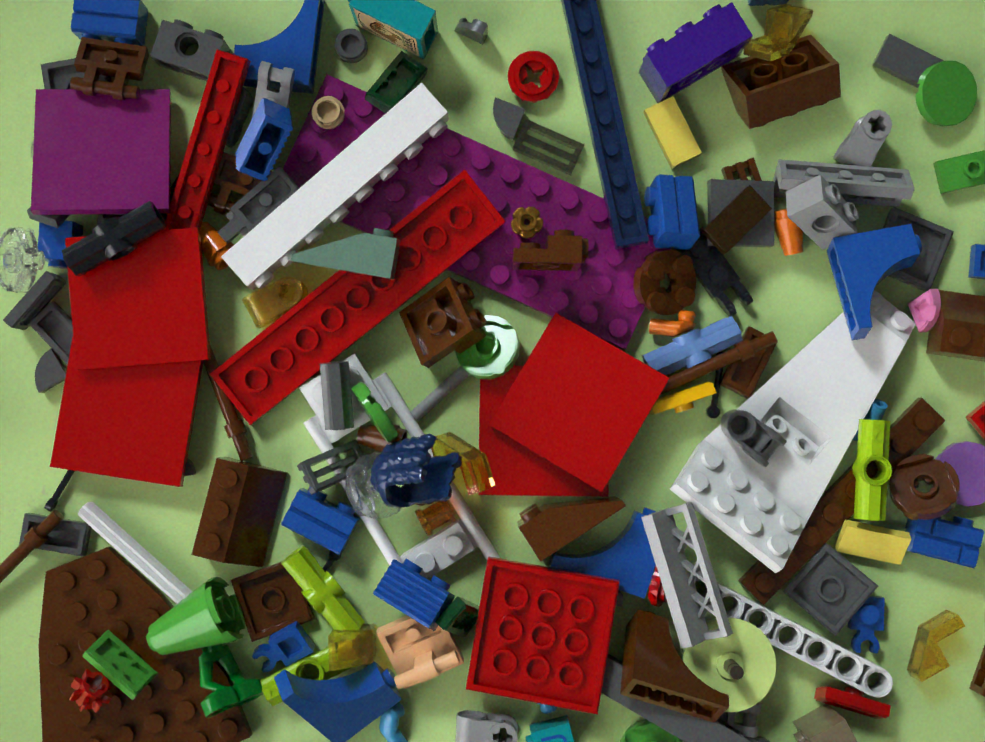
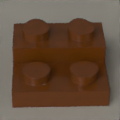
(561, 253)
(443, 321)

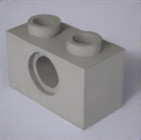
(821, 211)

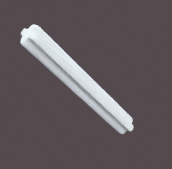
(134, 552)

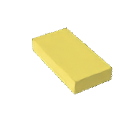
(672, 132)
(872, 542)

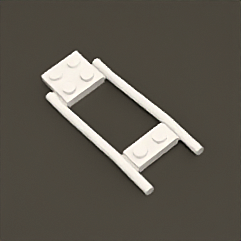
(440, 548)

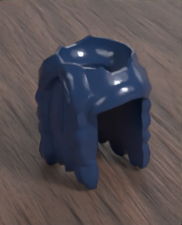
(411, 466)

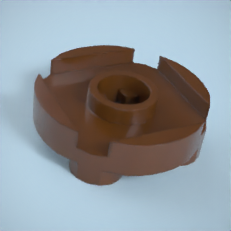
(682, 282)
(922, 505)

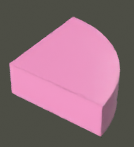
(926, 309)

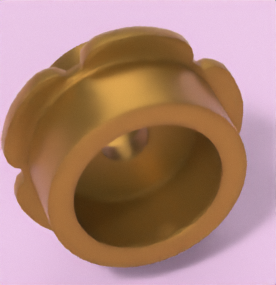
(520, 228)

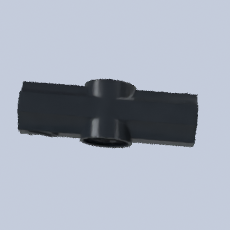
(114, 238)

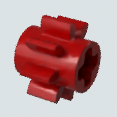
(88, 699)

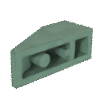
(362, 253)

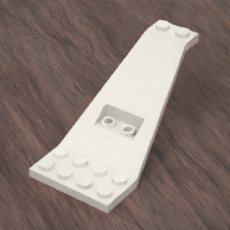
(817, 411)

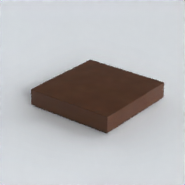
(270, 601)

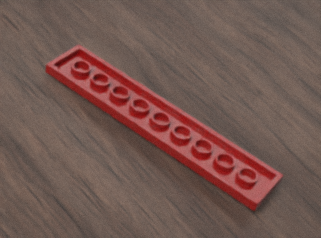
(355, 303)

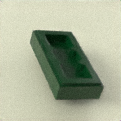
(396, 82)
(459, 617)

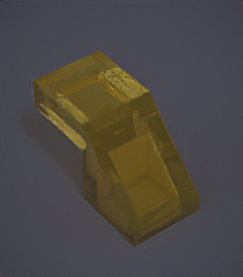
(782, 31)
(474, 465)
(352, 647)
(926, 655)

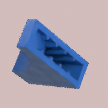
(292, 48)
(863, 262)
(624, 559)
(342, 704)

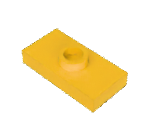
(683, 399)

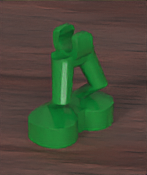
(225, 696)

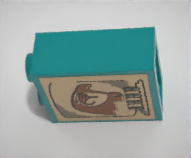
(398, 22)

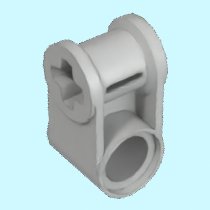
(861, 144)
(484, 727)

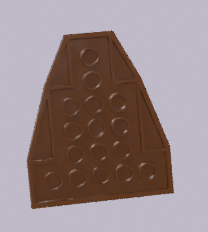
(112, 595)

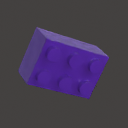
(694, 51)

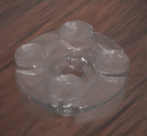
(20, 259)
(361, 492)

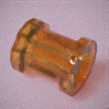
(435, 516)

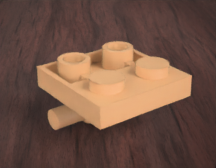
(418, 651)

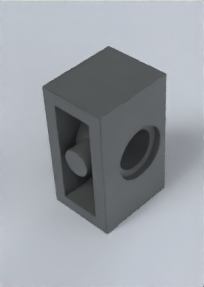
(173, 41)

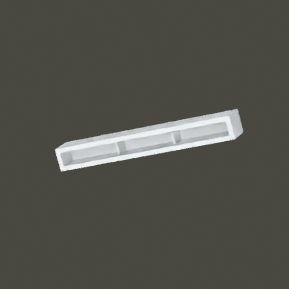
(337, 187)

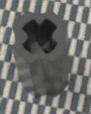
(336, 395)

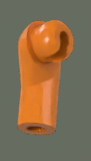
(673, 328)

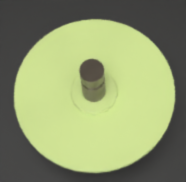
(735, 664)

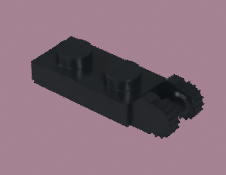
(716, 274)

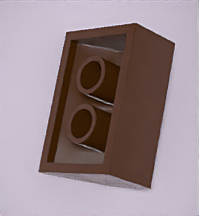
(784, 86)
(959, 327)
(239, 512)

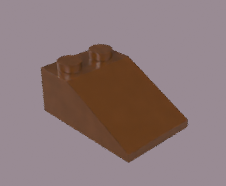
(562, 522)

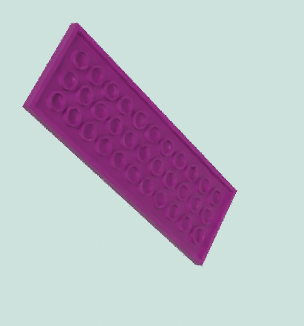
(594, 297)

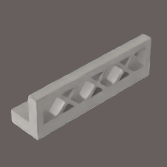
(855, 183)
(680, 575)

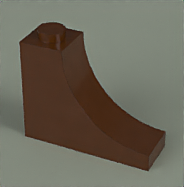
(659, 676)

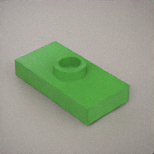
(960, 172)
(120, 664)

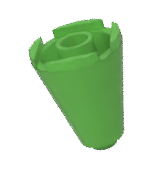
(198, 621)

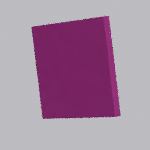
(100, 152)

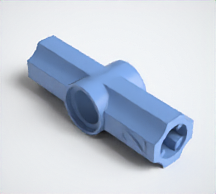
(694, 346)

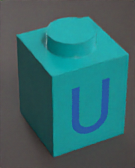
(551, 730)

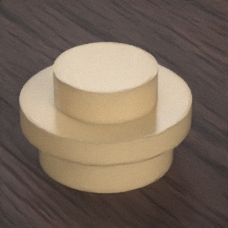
(328, 112)

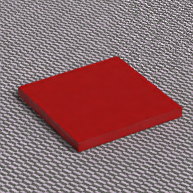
(142, 305)
(579, 402)
(128, 420)
(514, 466)
(542, 635)

